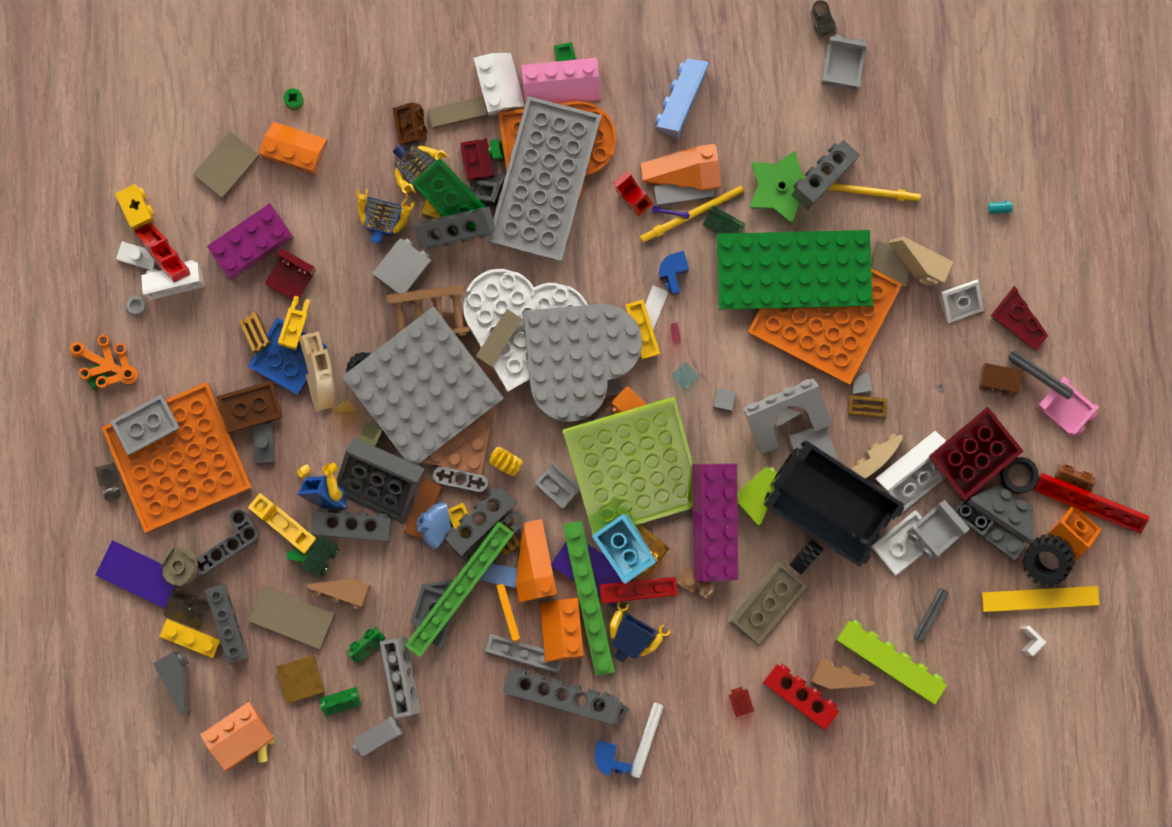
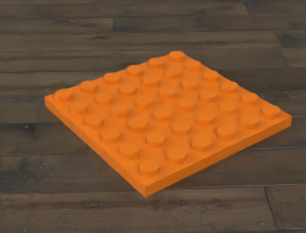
(828, 337)
(184, 468)

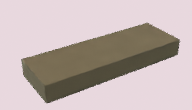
(457, 112)
(499, 338)

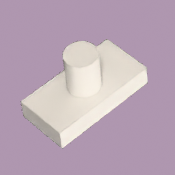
(135, 256)

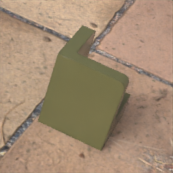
(371, 434)

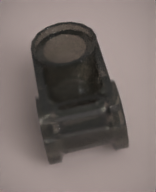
(823, 23)

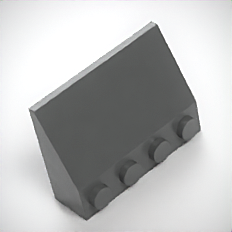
(378, 479)

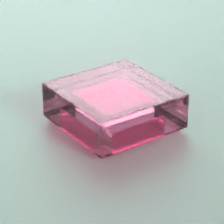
(674, 329)

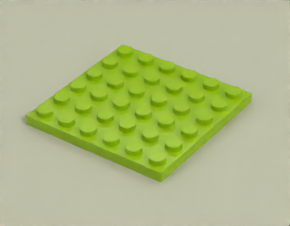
(632, 464)

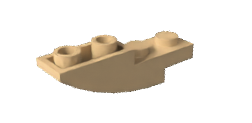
(320, 371)
(877, 456)

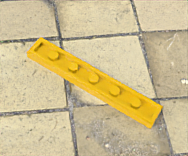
(1040, 598)

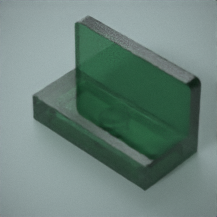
(722, 222)

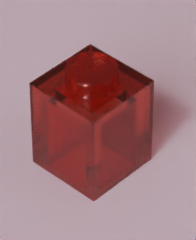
(740, 701)

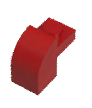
(632, 194)

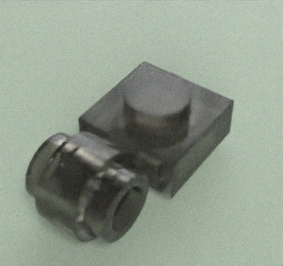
(106, 477)

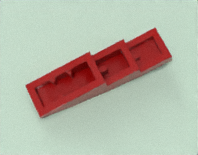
(162, 253)

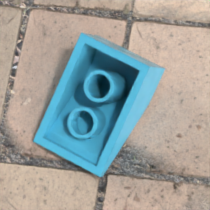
(624, 548)

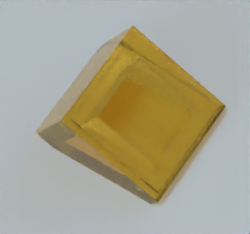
(345, 408)

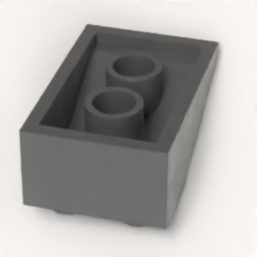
(175, 676)

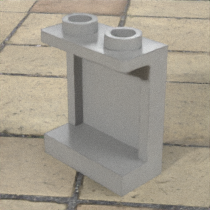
(844, 62)
(402, 266)
(937, 530)

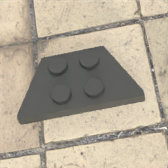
(1006, 510)
(427, 598)

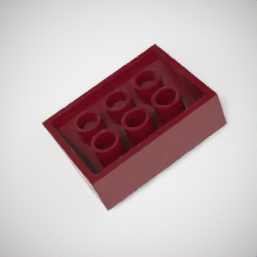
(975, 454)

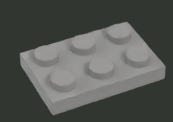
(145, 424)

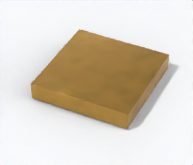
(300, 679)

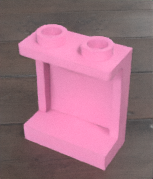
(1068, 413)

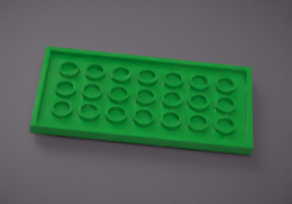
(794, 270)

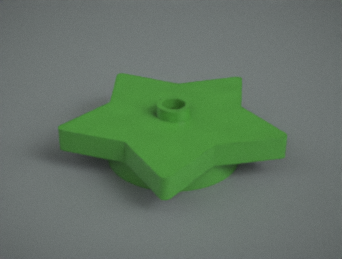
(768, 193)

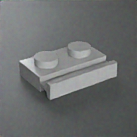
(557, 485)

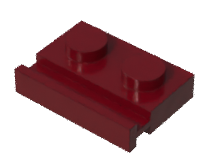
(476, 159)

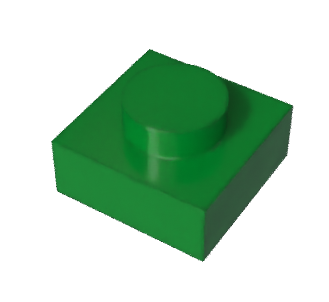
(496, 150)

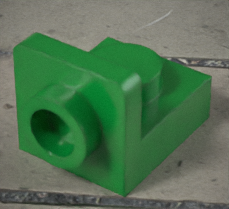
(297, 555)

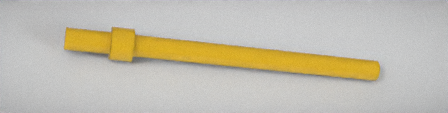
(900, 195)
(659, 230)

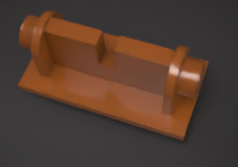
(1069, 474)

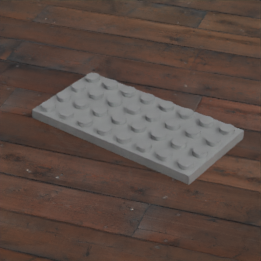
(544, 178)

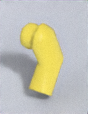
(262, 752)

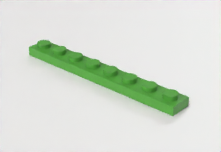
(459, 589)
(588, 598)

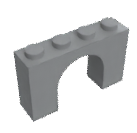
(762, 413)

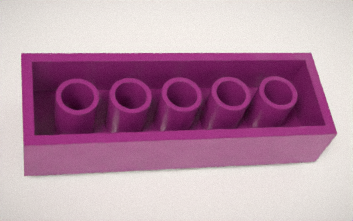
(715, 522)

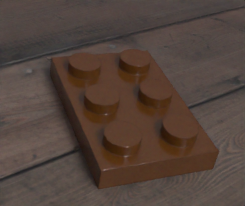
(249, 407)

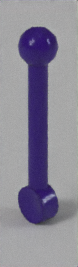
(655, 209)

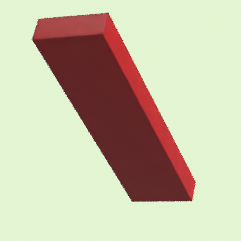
(638, 590)

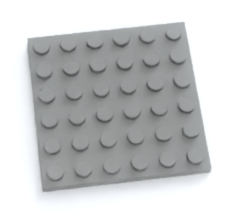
(423, 387)

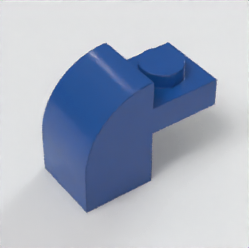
(671, 266)
(605, 759)

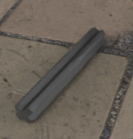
(1041, 374)

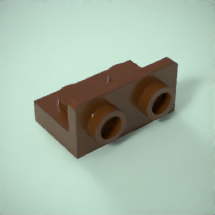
(410, 123)

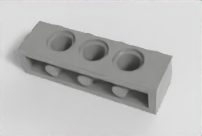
(400, 677)

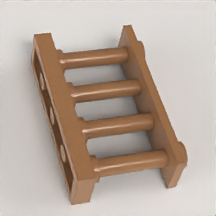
(436, 296)

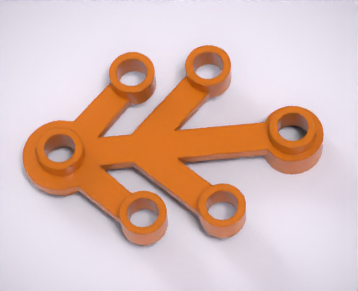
(106, 364)

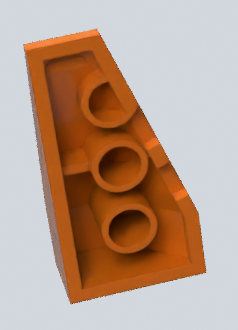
(691, 168)
(534, 568)

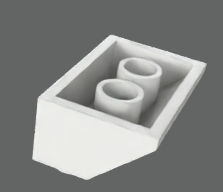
(499, 83)
(157, 284)

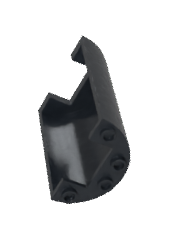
(831, 502)

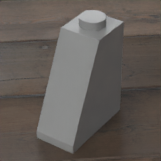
(377, 736)

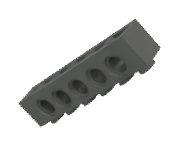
(514, 687)

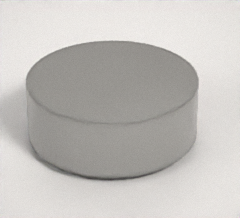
(136, 305)

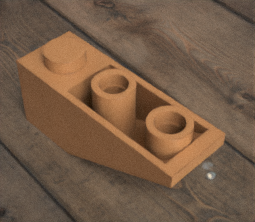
(346, 589)
(834, 677)

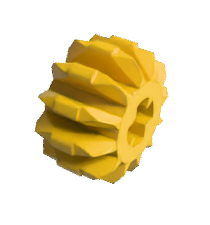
(505, 461)

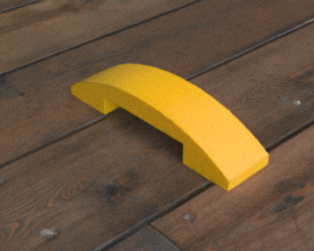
(282, 523)

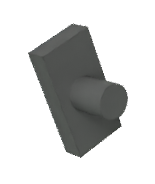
(263, 444)

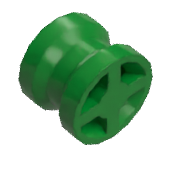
(296, 102)

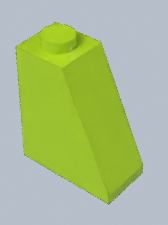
(753, 493)

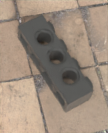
(808, 195)
(480, 217)
(381, 533)
(461, 545)
(227, 624)

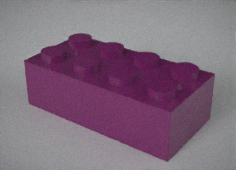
(250, 241)

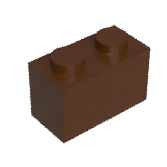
(1000, 379)

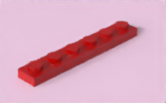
(1091, 503)

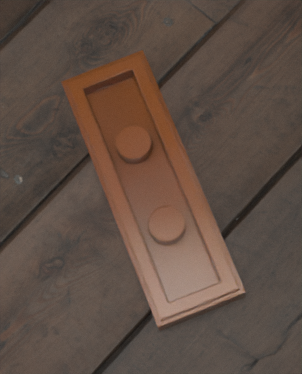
(426, 498)

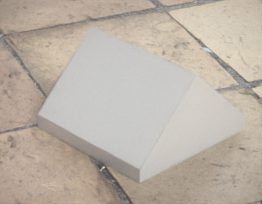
(961, 301)

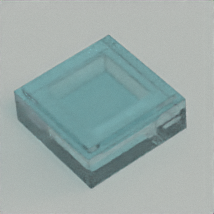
(685, 375)

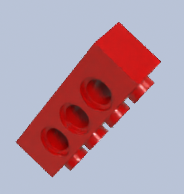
(828, 711)

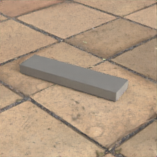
(521, 653)

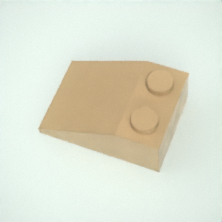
(922, 262)

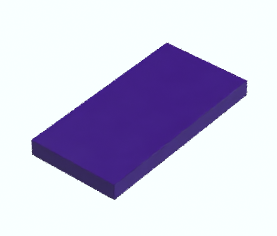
(602, 569)
(135, 574)

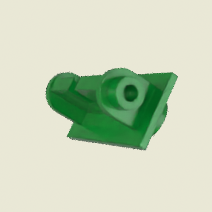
(359, 648)
(340, 701)

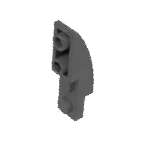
(990, 531)

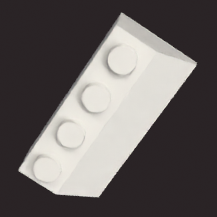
(913, 473)

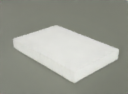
(896, 547)

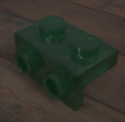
(319, 557)

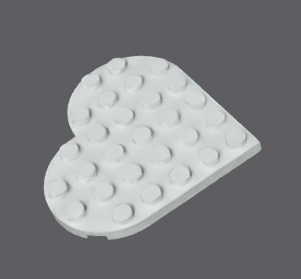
(501, 290)

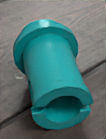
(1000, 207)

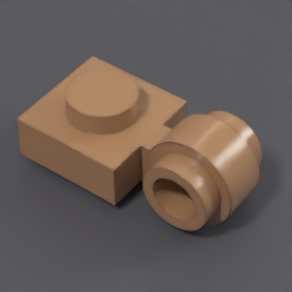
(687, 582)

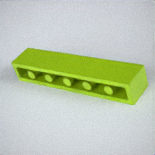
(891, 662)

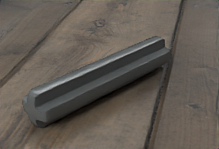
(931, 614)

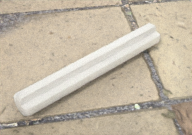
(646, 740)

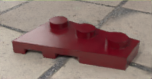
(1019, 320)

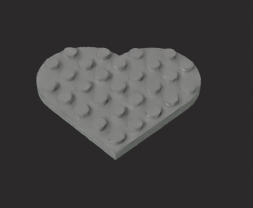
(576, 354)

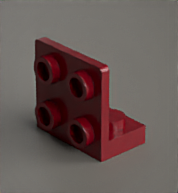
(290, 275)

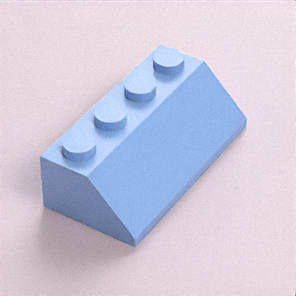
(682, 97)

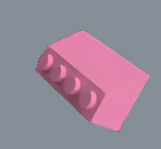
(562, 81)

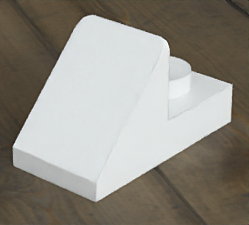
(786, 415)

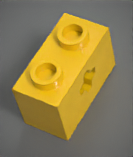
(127, 199)

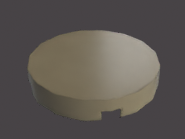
(179, 566)

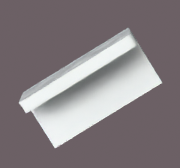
(1035, 643)

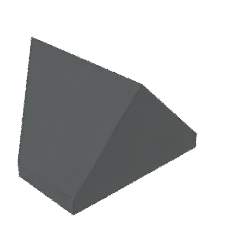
(488, 189)

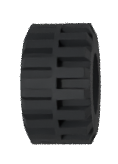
(1040, 572)

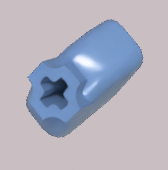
(434, 525)

